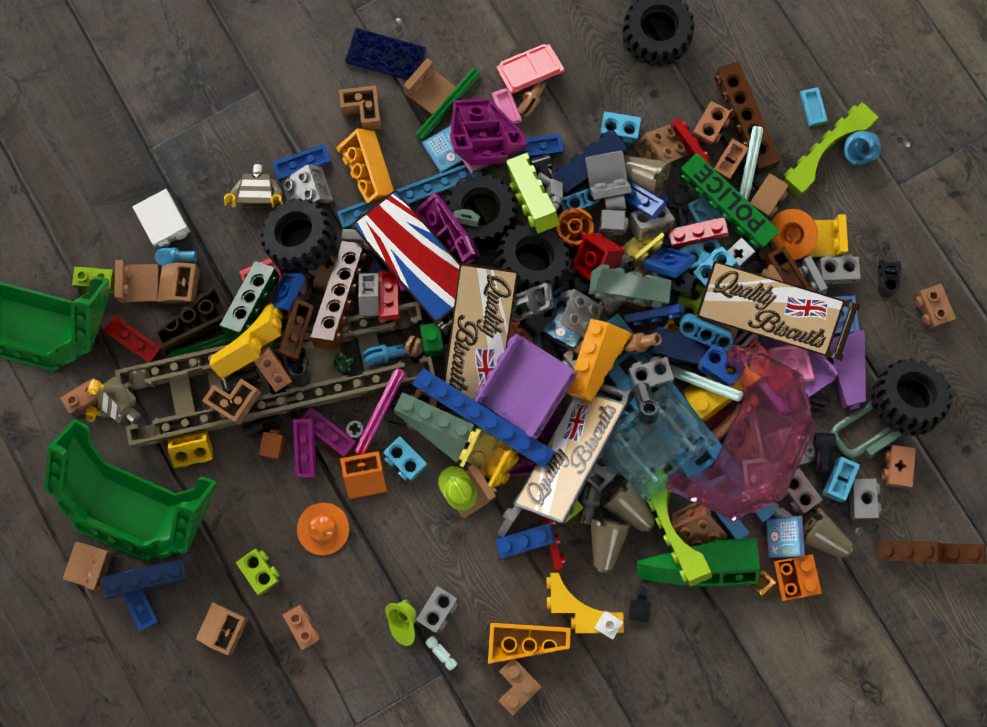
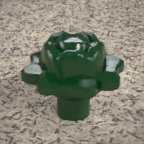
(342, 363)

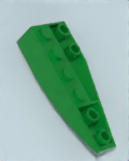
(729, 562)

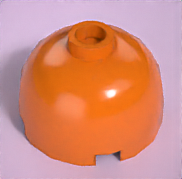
(573, 225)

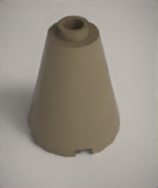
(647, 173)
(629, 506)
(825, 535)
(607, 541)

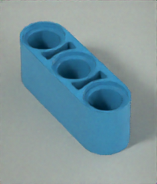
(581, 199)
(700, 325)

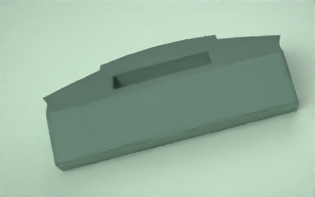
(467, 217)

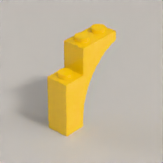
(249, 344)
(563, 601)

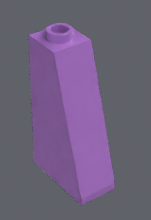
(851, 371)

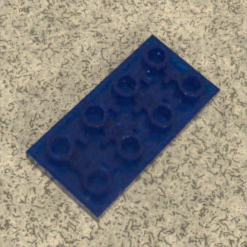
(384, 54)

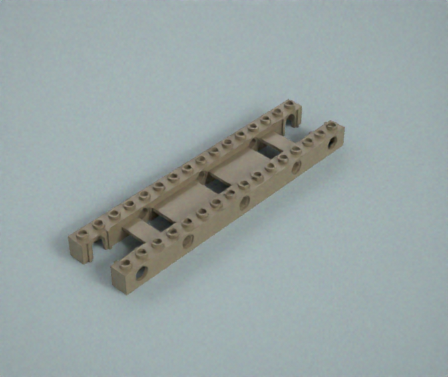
(324, 387)

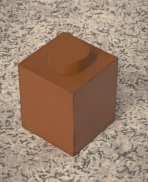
(272, 445)

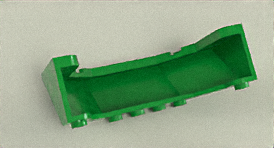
(47, 328)
(119, 505)

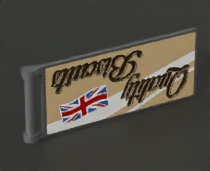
(577, 447)

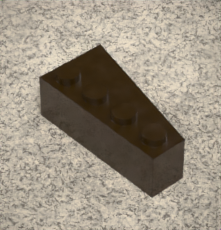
(194, 321)

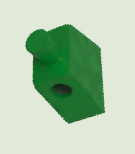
(432, 341)

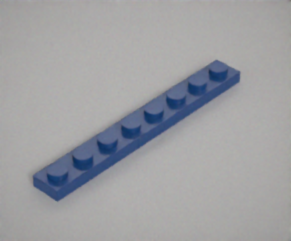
(483, 418)

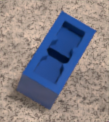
(717, 371)

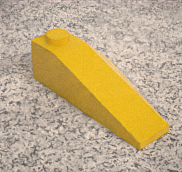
(706, 402)

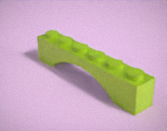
(803, 176)
(691, 561)

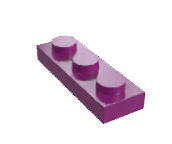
(330, 433)
(304, 447)

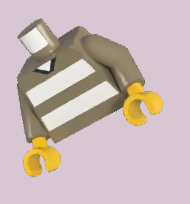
(255, 191)
(113, 401)

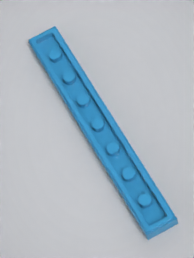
(411, 193)

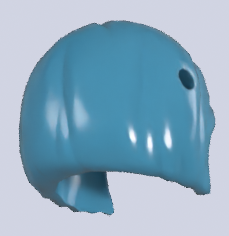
(858, 150)

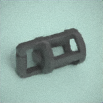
(533, 301)

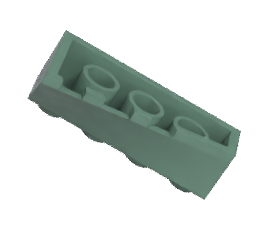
(629, 286)
(437, 426)

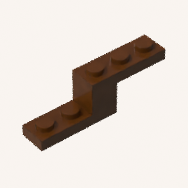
(783, 264)
(297, 320)
(932, 552)

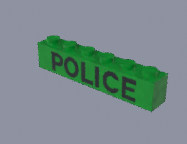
(728, 202)

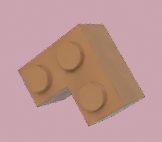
(363, 102)
(234, 405)
(522, 688)

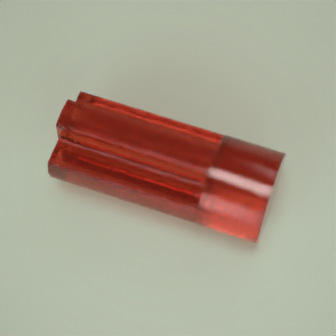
(716, 419)

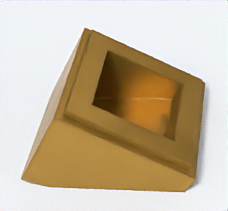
(766, 586)

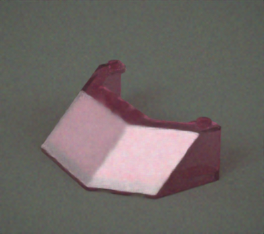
(761, 444)

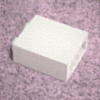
(161, 219)

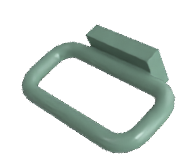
(870, 447)

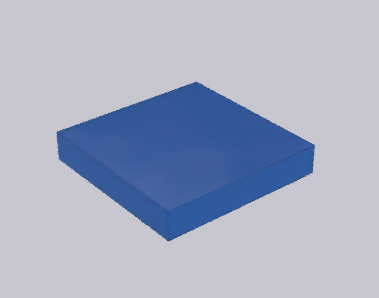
(669, 261)
(287, 291)

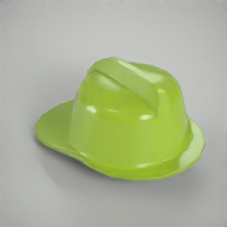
(457, 488)
(401, 621)

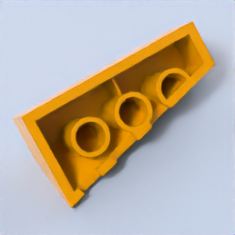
(367, 165)
(596, 357)
(521, 641)

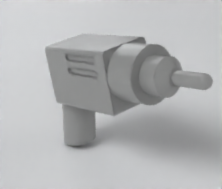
(553, 188)

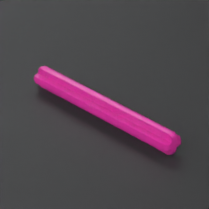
(380, 411)

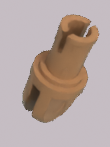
(531, 99)
(640, 342)
(414, 347)

